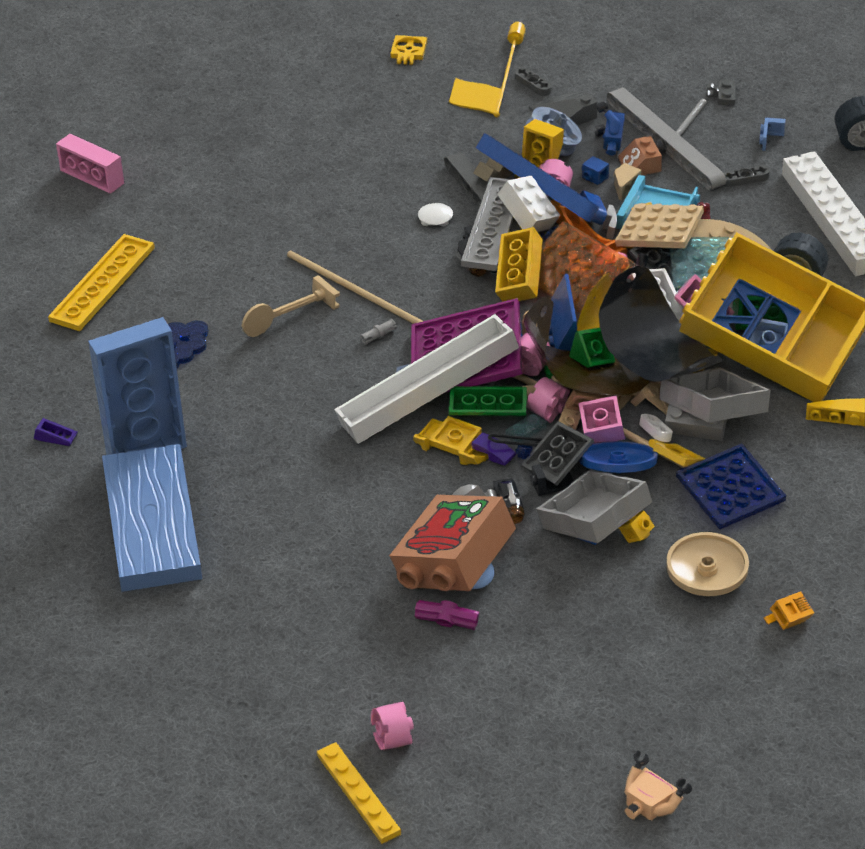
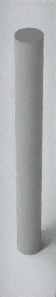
(691, 116)

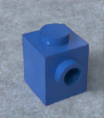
(595, 170)

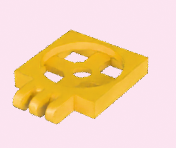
(415, 53)
(675, 452)

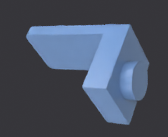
(772, 126)

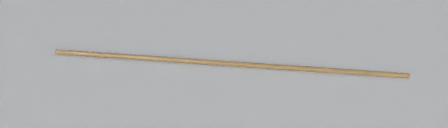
(412, 319)

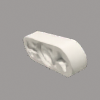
(655, 427)

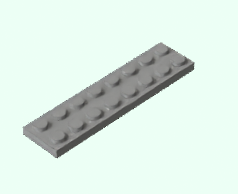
(490, 223)

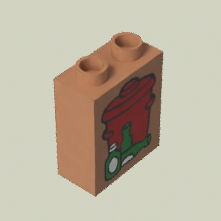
(452, 542)

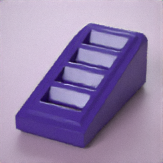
(44, 433)

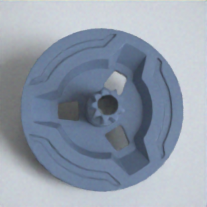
(572, 133)

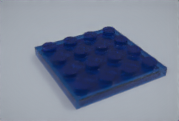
(730, 486)

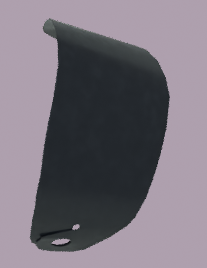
(645, 331)

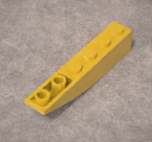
(838, 411)

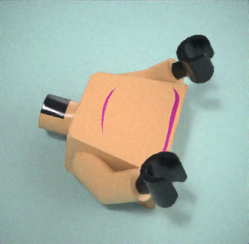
(651, 794)

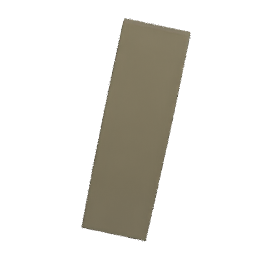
(491, 169)

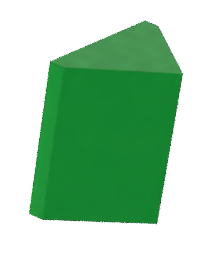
(590, 348)

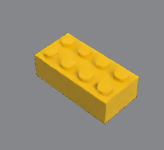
(519, 265)

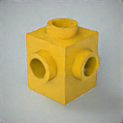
(637, 527)

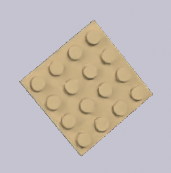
(659, 226)

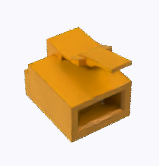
(790, 611)

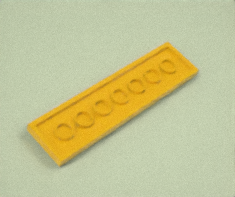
(101, 282)

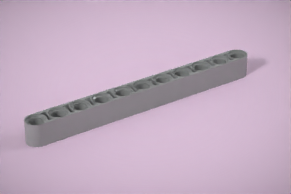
(675, 145)

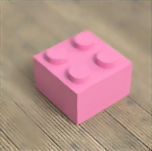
(602, 420)

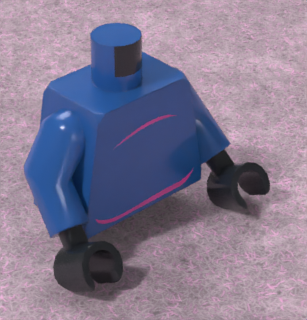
(613, 131)

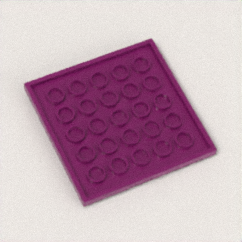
(436, 332)

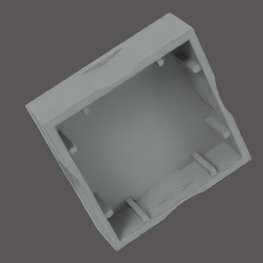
(715, 395)
(594, 505)

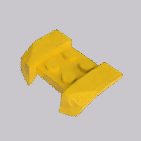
(452, 436)

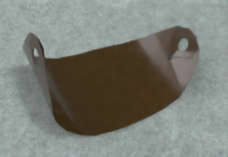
(611, 380)

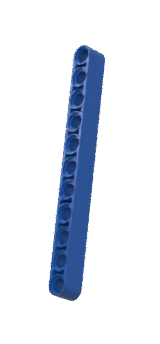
(547, 183)

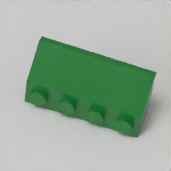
(488, 401)

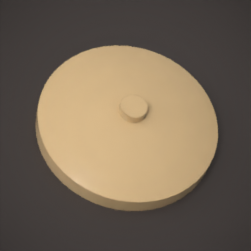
(707, 564)

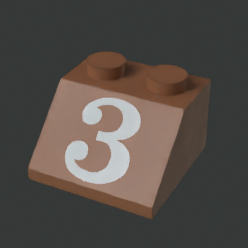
(643, 155)

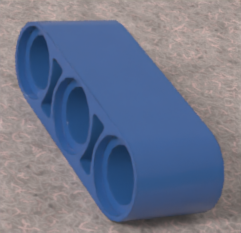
(601, 214)

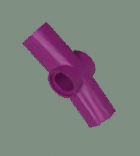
(446, 614)

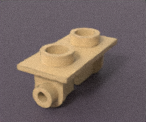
(570, 417)

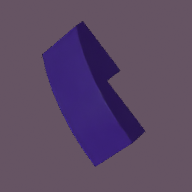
(496, 452)

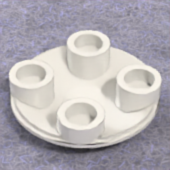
(435, 214)

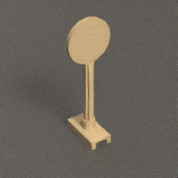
(260, 316)

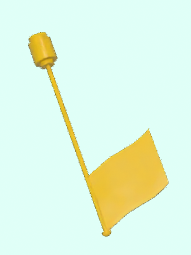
(484, 96)

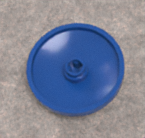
(619, 457)

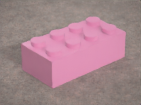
(90, 163)

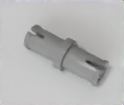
(378, 331)

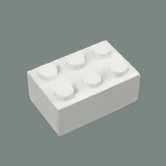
(528, 204)

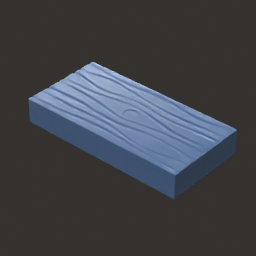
(138, 388)
(151, 518)

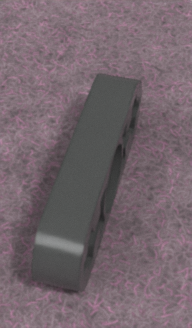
(541, 86)
(760, 173)

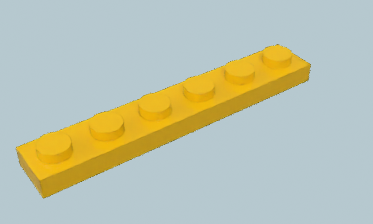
(359, 793)

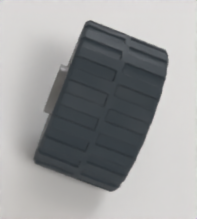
(851, 123)
(804, 251)

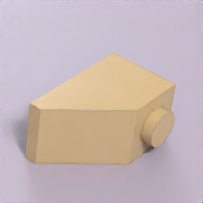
(624, 179)

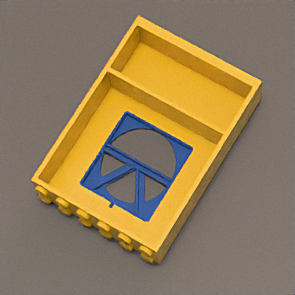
(820, 316)

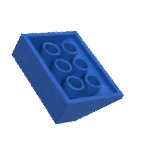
(563, 318)

